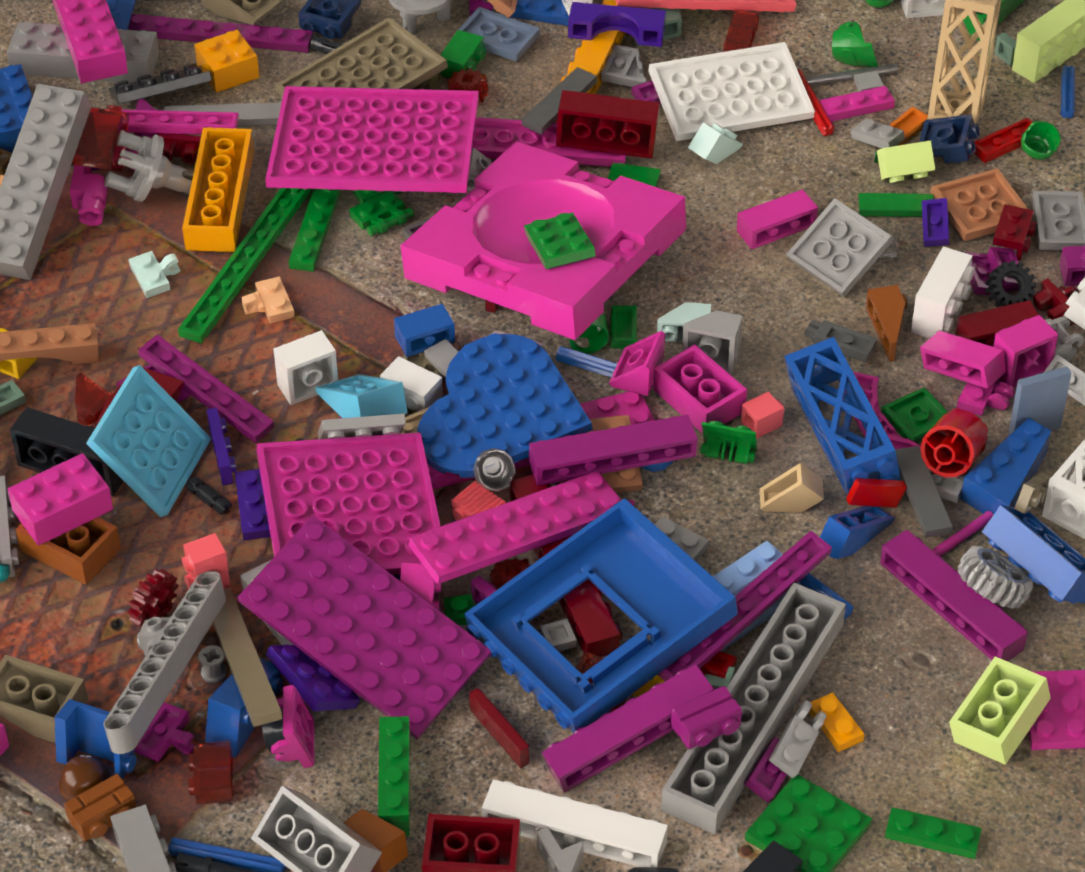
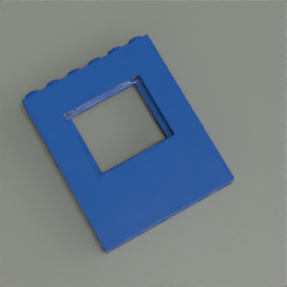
(639, 573)

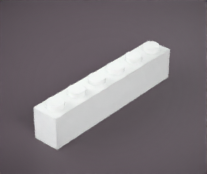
(603, 831)

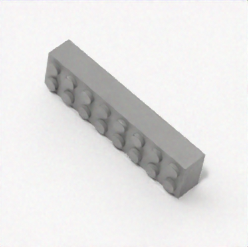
(38, 175)

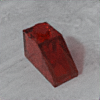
(89, 400)

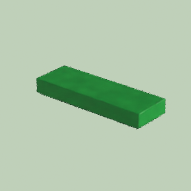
(891, 204)

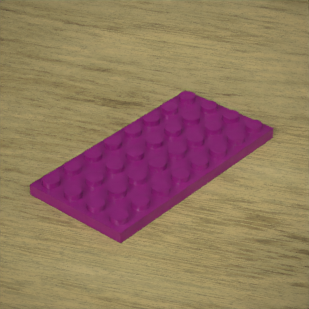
(364, 626)

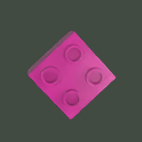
(1026, 348)

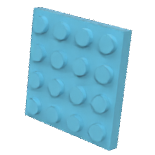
(149, 441)

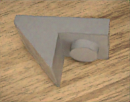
(556, 856)

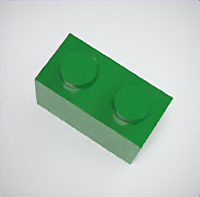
(463, 52)

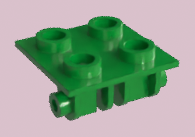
(719, 435)

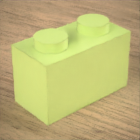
(906, 160)

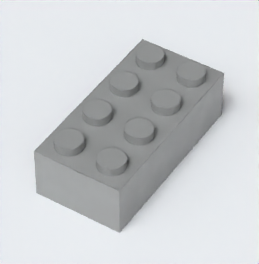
(311, 838)

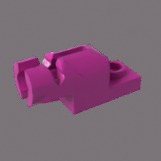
(88, 195)

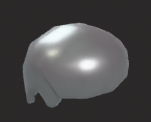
(498, 475)

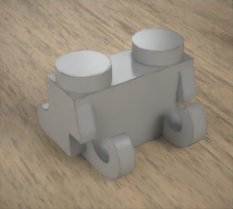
(1065, 340)

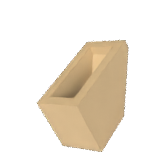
(792, 491)

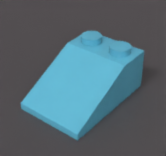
(364, 396)

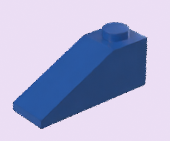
(854, 529)

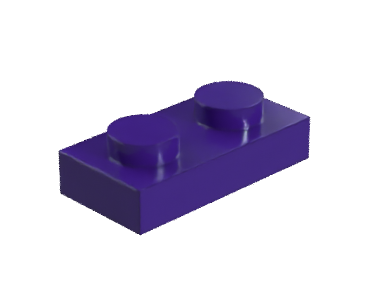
(935, 222)

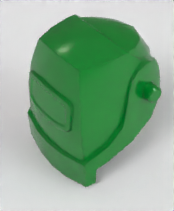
(850, 47)

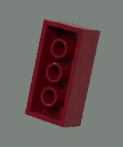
(607, 124)

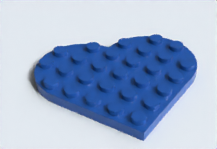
(498, 398)

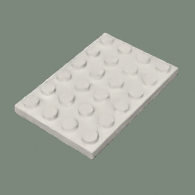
(731, 89)

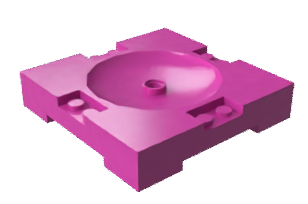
(485, 248)

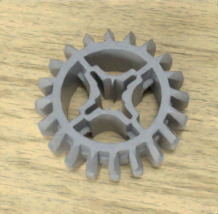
(995, 577)

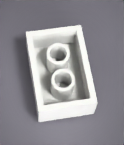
(942, 293)

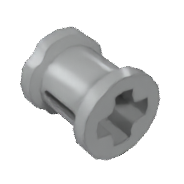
(212, 660)

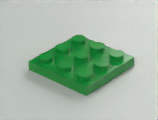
(809, 825)

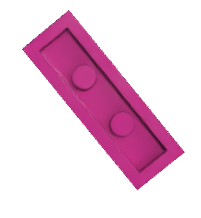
(858, 103)

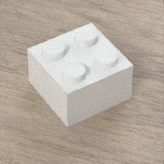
(305, 365)

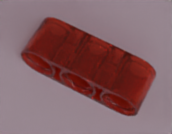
(741, 30)

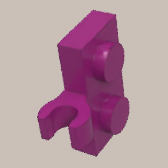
(164, 732)

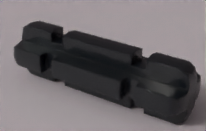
(209, 496)

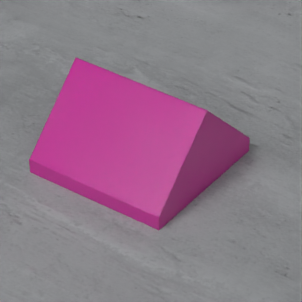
(637, 364)

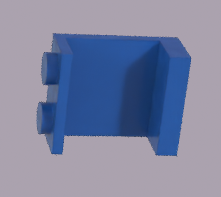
(82, 729)

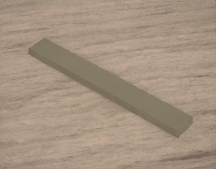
(245, 664)

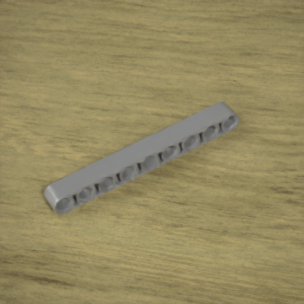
(164, 663)

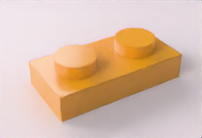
(838, 724)

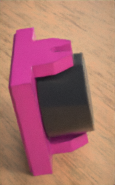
(294, 734)

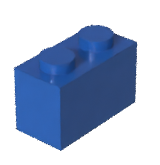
(424, 329)

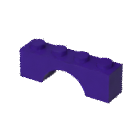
(643, 24)

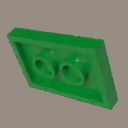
(559, 240)

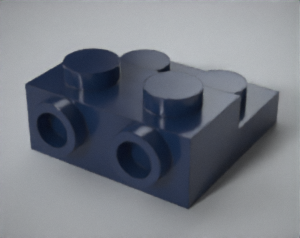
(328, 16)
(951, 137)

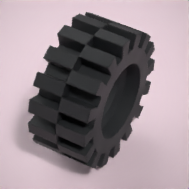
(1019, 274)

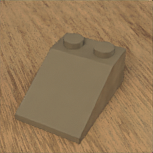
(242, 10)
(35, 695)

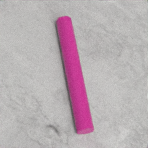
(963, 534)

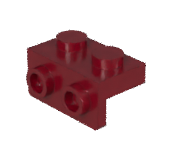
(1014, 229)

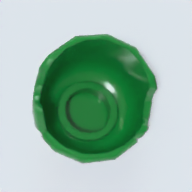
(1040, 140)

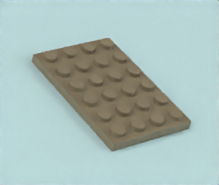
(377, 58)

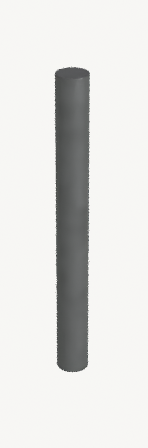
(849, 75)

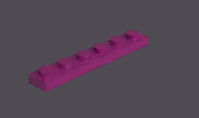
(207, 388)

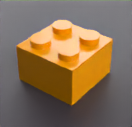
(228, 60)

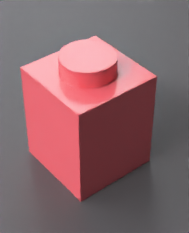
(762, 414)

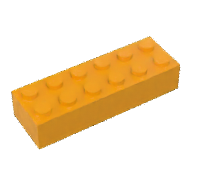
(218, 190)

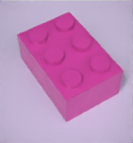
(699, 388)
(60, 499)

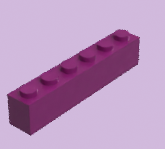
(612, 449)
(950, 597)
(623, 730)

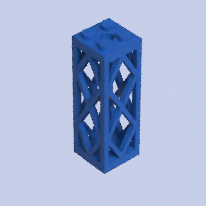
(809, 386)

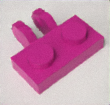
(977, 398)

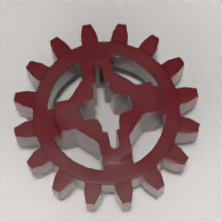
(153, 597)

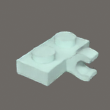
(152, 274)

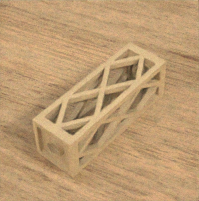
(957, 103)

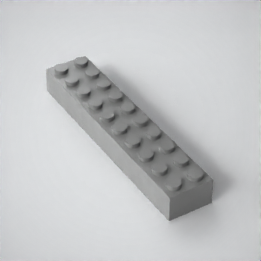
(766, 690)

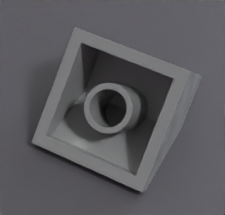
(717, 336)

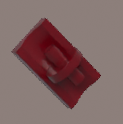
(181, 146)
(1055, 298)

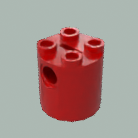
(954, 443)

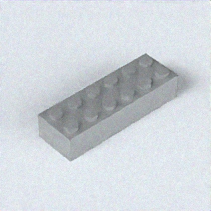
(45, 52)

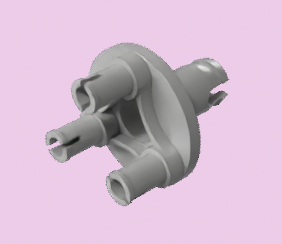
(412, 8)
(150, 167)

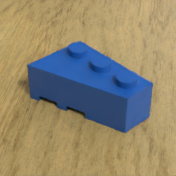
(228, 715)

